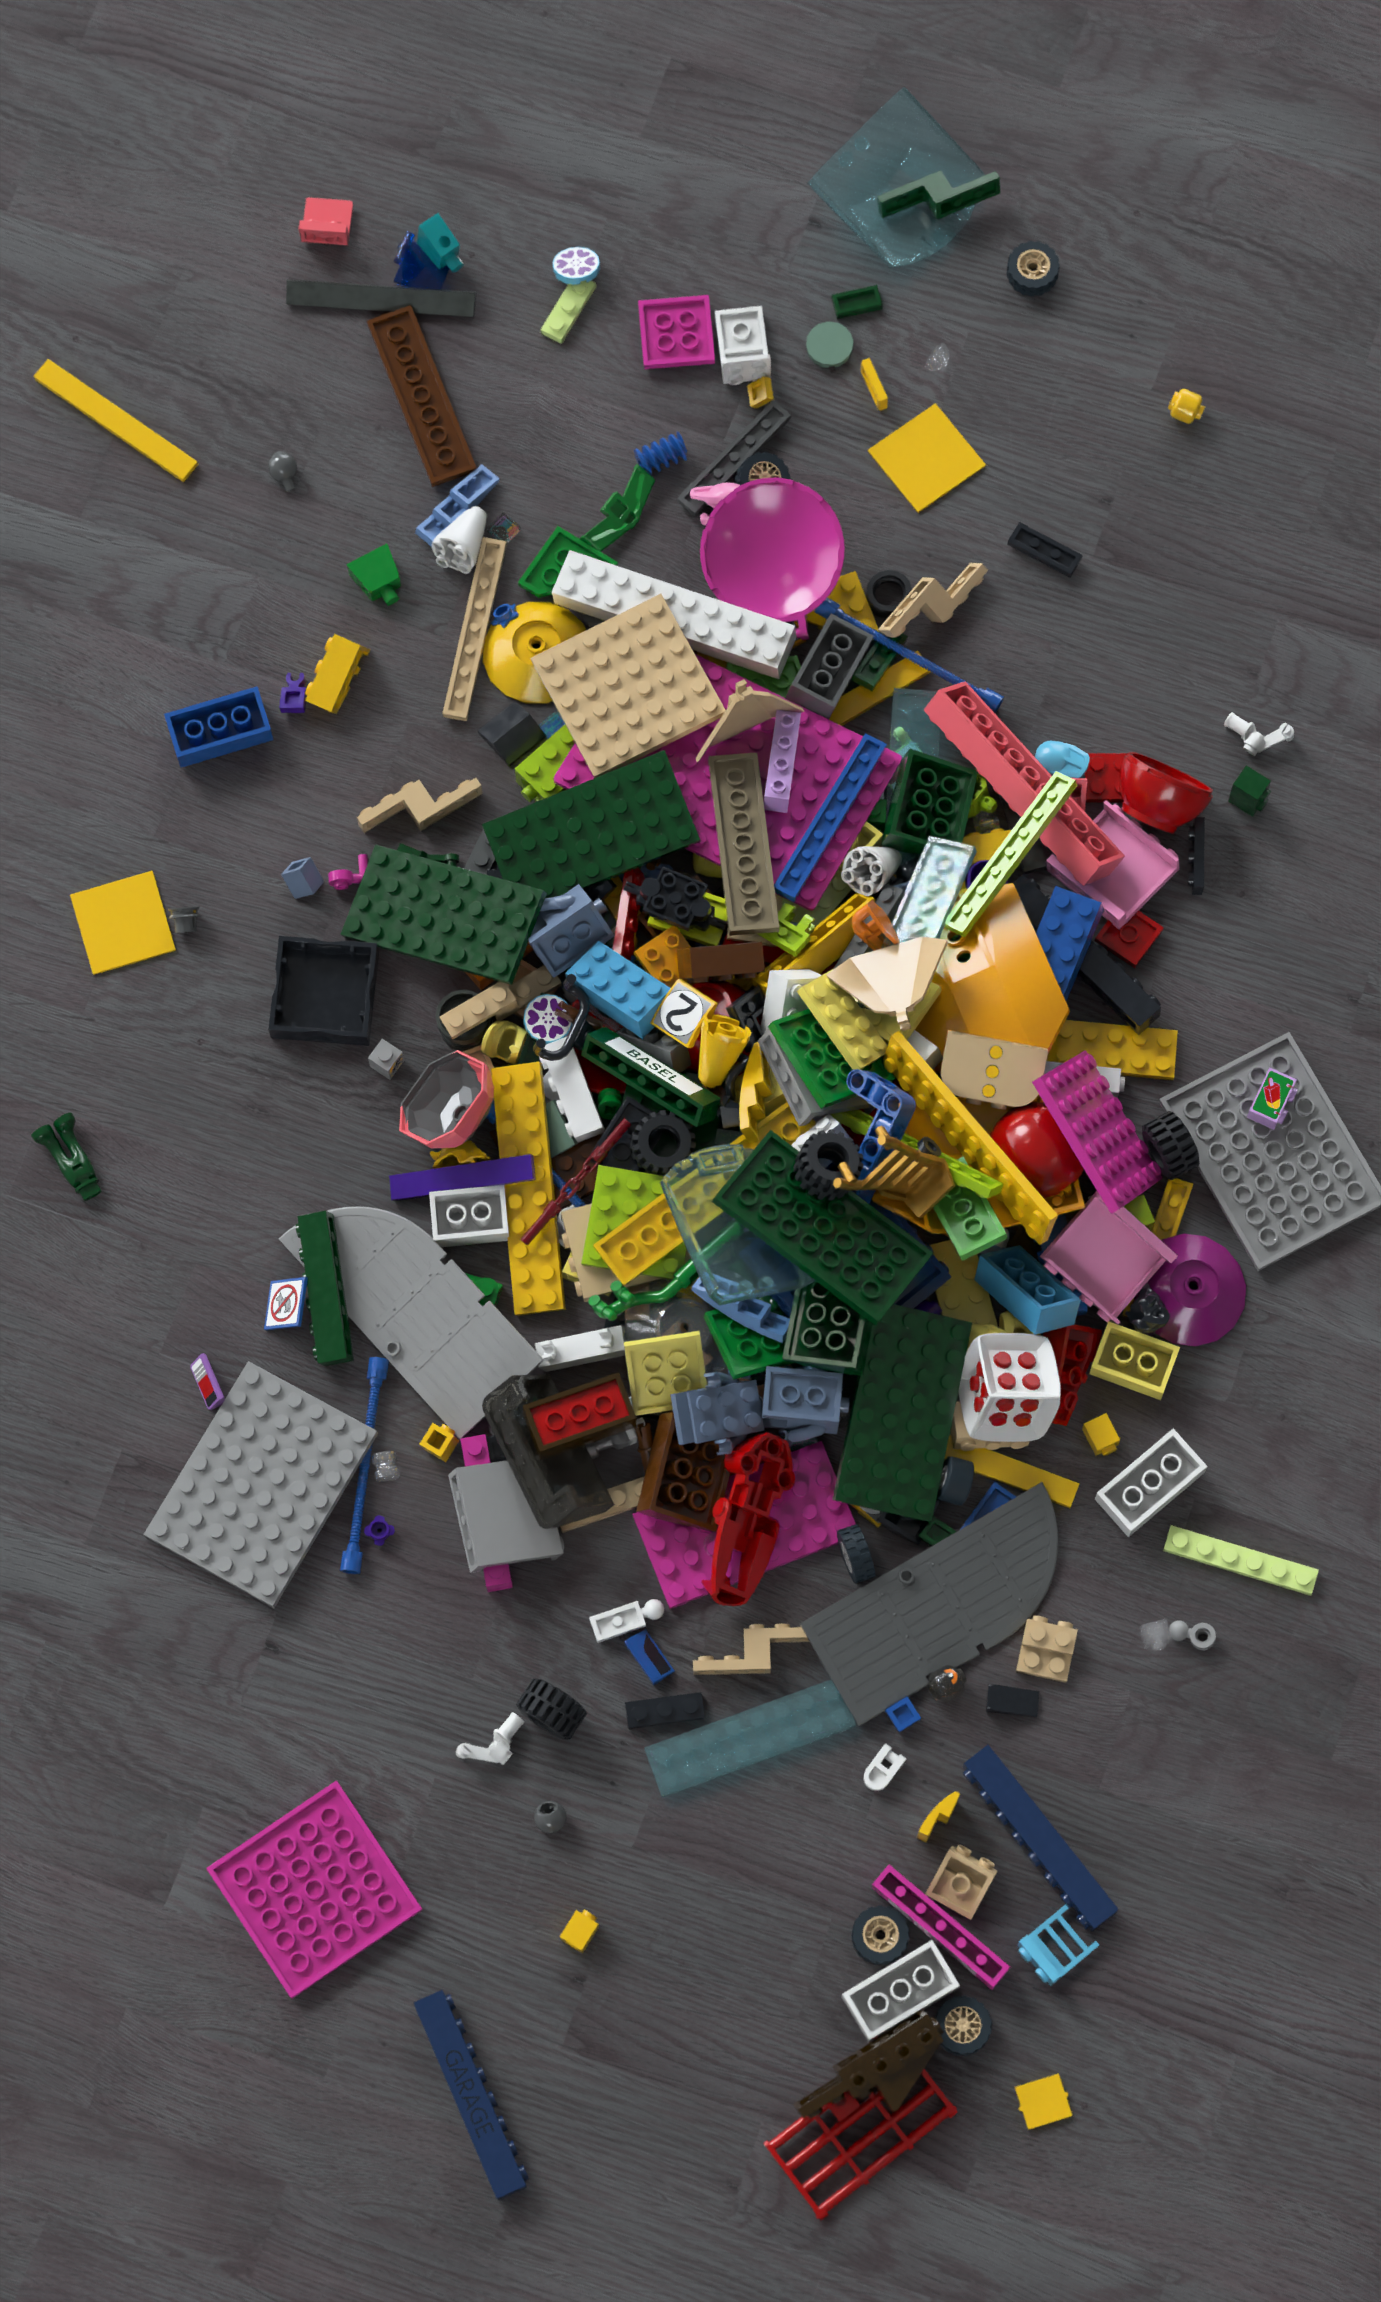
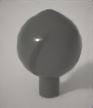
(282, 468)

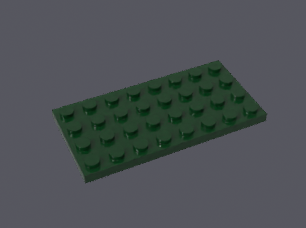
(594, 829)
(444, 914)
(834, 1241)
(903, 1413)

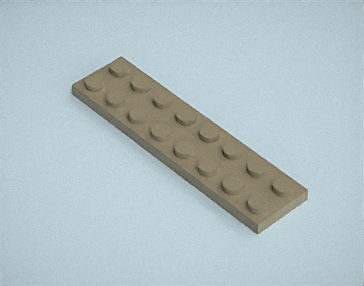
(743, 844)

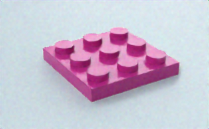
(676, 332)

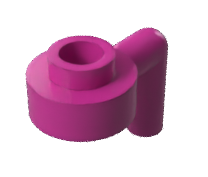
(343, 878)

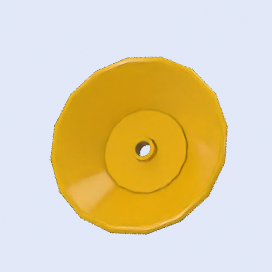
(510, 649)

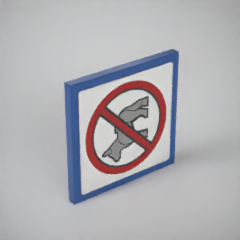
(285, 1303)

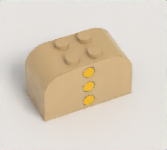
(991, 1069)

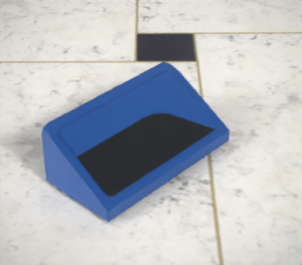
(649, 1657)

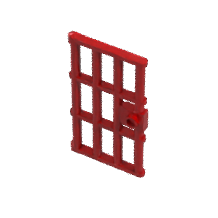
(848, 2112)

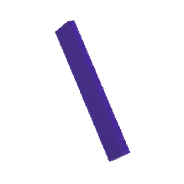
(463, 1176)

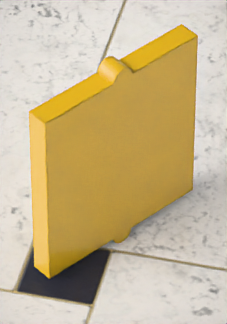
(1043, 2101)

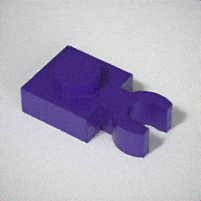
(293, 697)

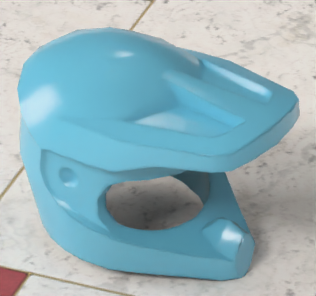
(1063, 759)

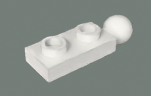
(624, 1619)

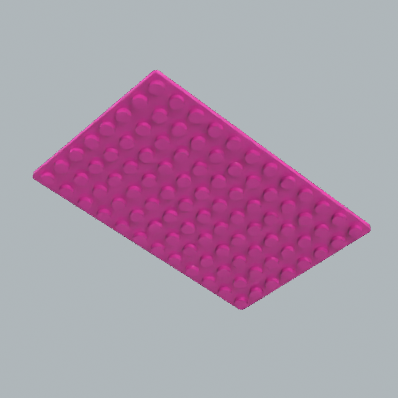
(819, 760)

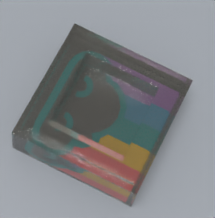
(503, 528)

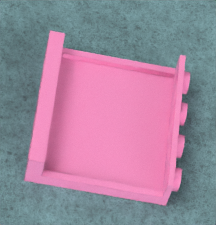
(1136, 877)
(1106, 1257)

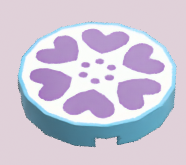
(576, 265)
(541, 1019)

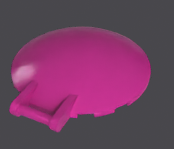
(773, 550)

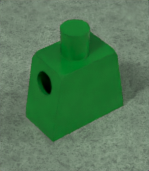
(376, 575)

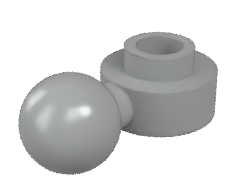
(1179, 1631)

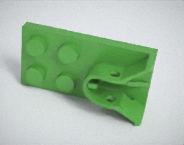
(969, 1221)

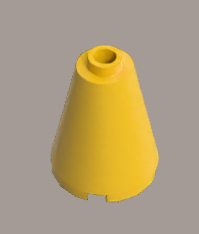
(720, 1048)

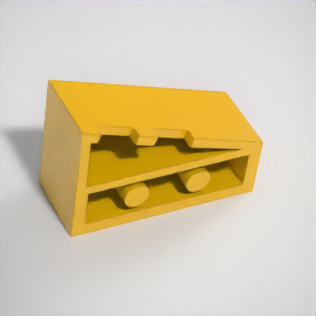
(335, 673)

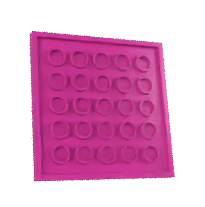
(1098, 1130)
(314, 1889)

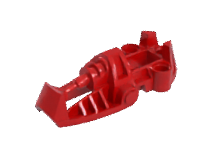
(745, 1517)

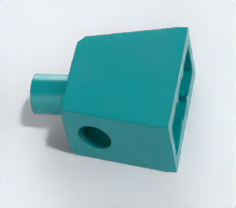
(439, 243)

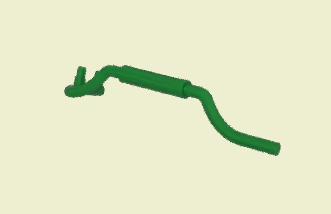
(682, 1279)

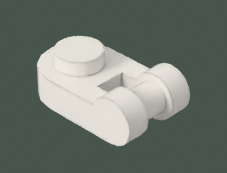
(876, 1775)

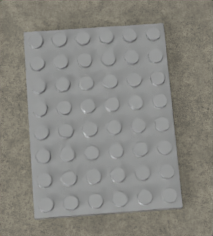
(1282, 1182)
(261, 1484)

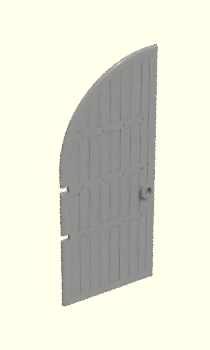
(424, 1314)

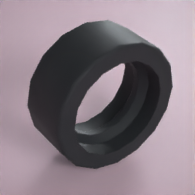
(881, 577)

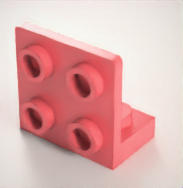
(326, 221)

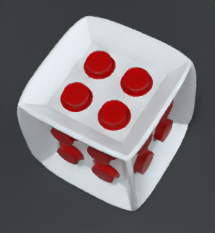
(1009, 1387)

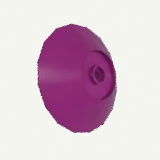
(1220, 1295)

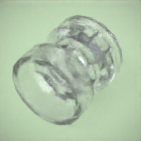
(385, 1466)

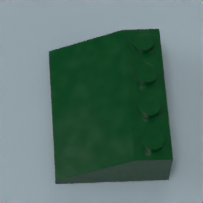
(927, 801)
(826, 1332)

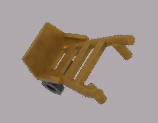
(919, 1192)

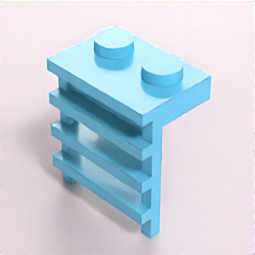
(1046, 1964)

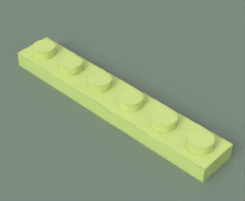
(1240, 1560)

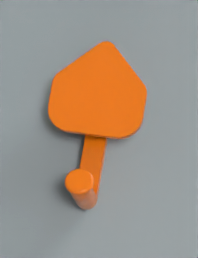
(871, 931)

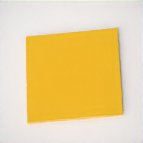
(926, 458)
(122, 922)

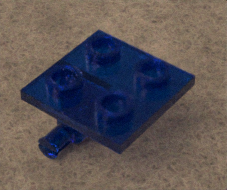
(416, 267)

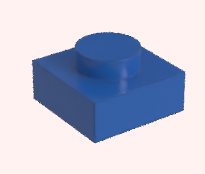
(903, 1714)

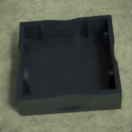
(324, 991)

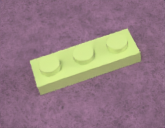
(567, 310)

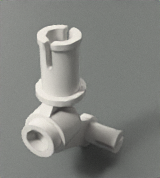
(1254, 740)
(499, 1748)

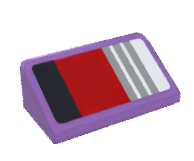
(207, 1382)

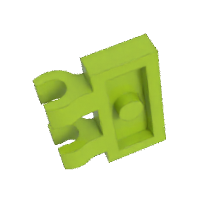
(791, 937)

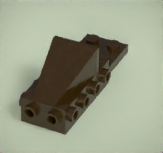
(891, 2076)

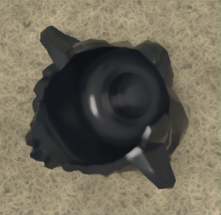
(1148, 1312)

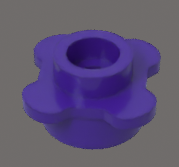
(371, 1530)

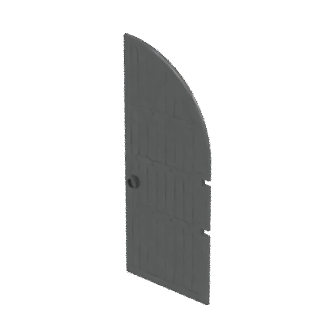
(938, 1606)

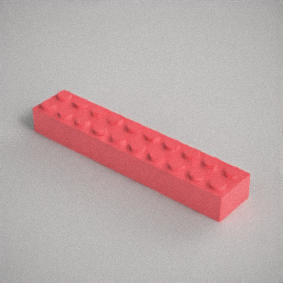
(1020, 779)

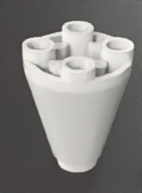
(461, 541)
(870, 868)

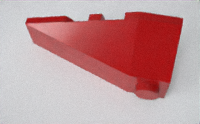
(1073, 1350)

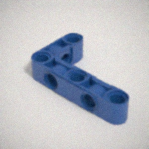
(895, 1118)

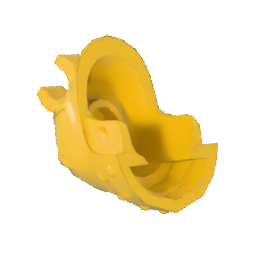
(459, 1155)

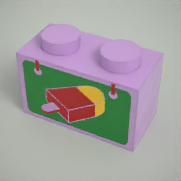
(1272, 1098)

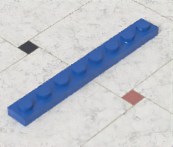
(829, 817)

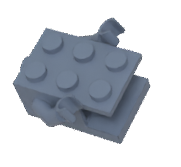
(568, 929)
(802, 1401)
(717, 1412)

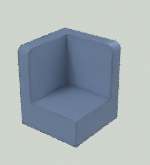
(302, 878)

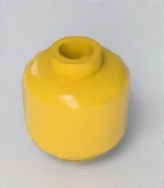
(1186, 406)

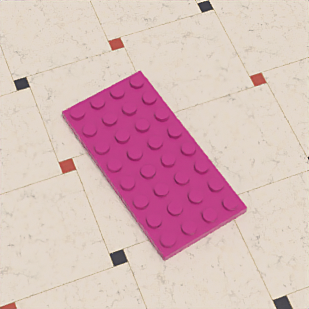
(805, 1518)

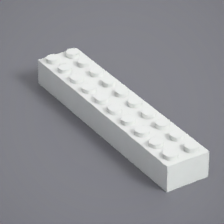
(707, 623)

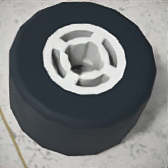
(955, 1480)

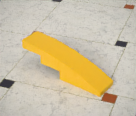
(754, 1088)

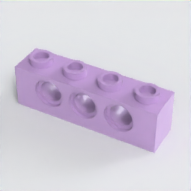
(782, 761)

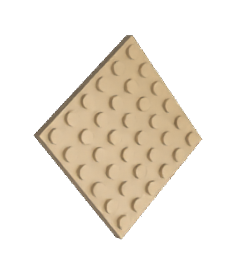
(628, 686)

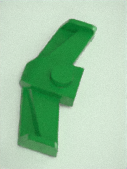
(621, 511)

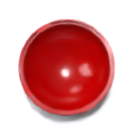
(1037, 1148)

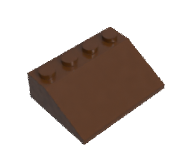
(682, 1479)

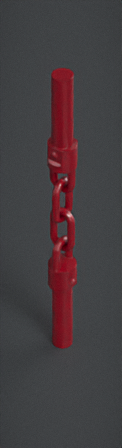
(553, 1207)

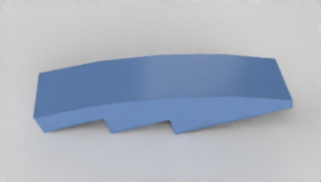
(462, 497)
(750, 1313)

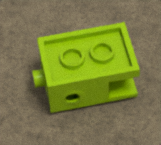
(539, 768)

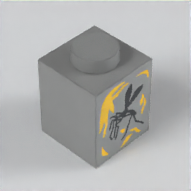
(386, 1059)

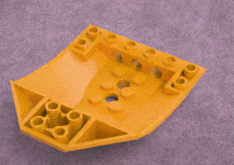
(1003, 987)

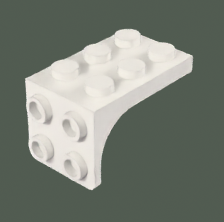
(742, 345)

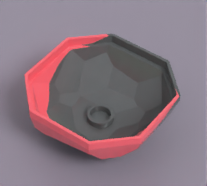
(447, 1101)

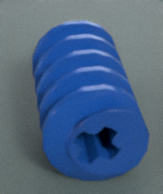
(661, 453)

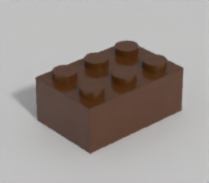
(720, 962)

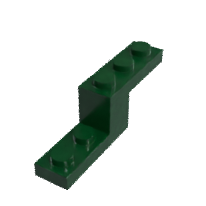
(938, 194)

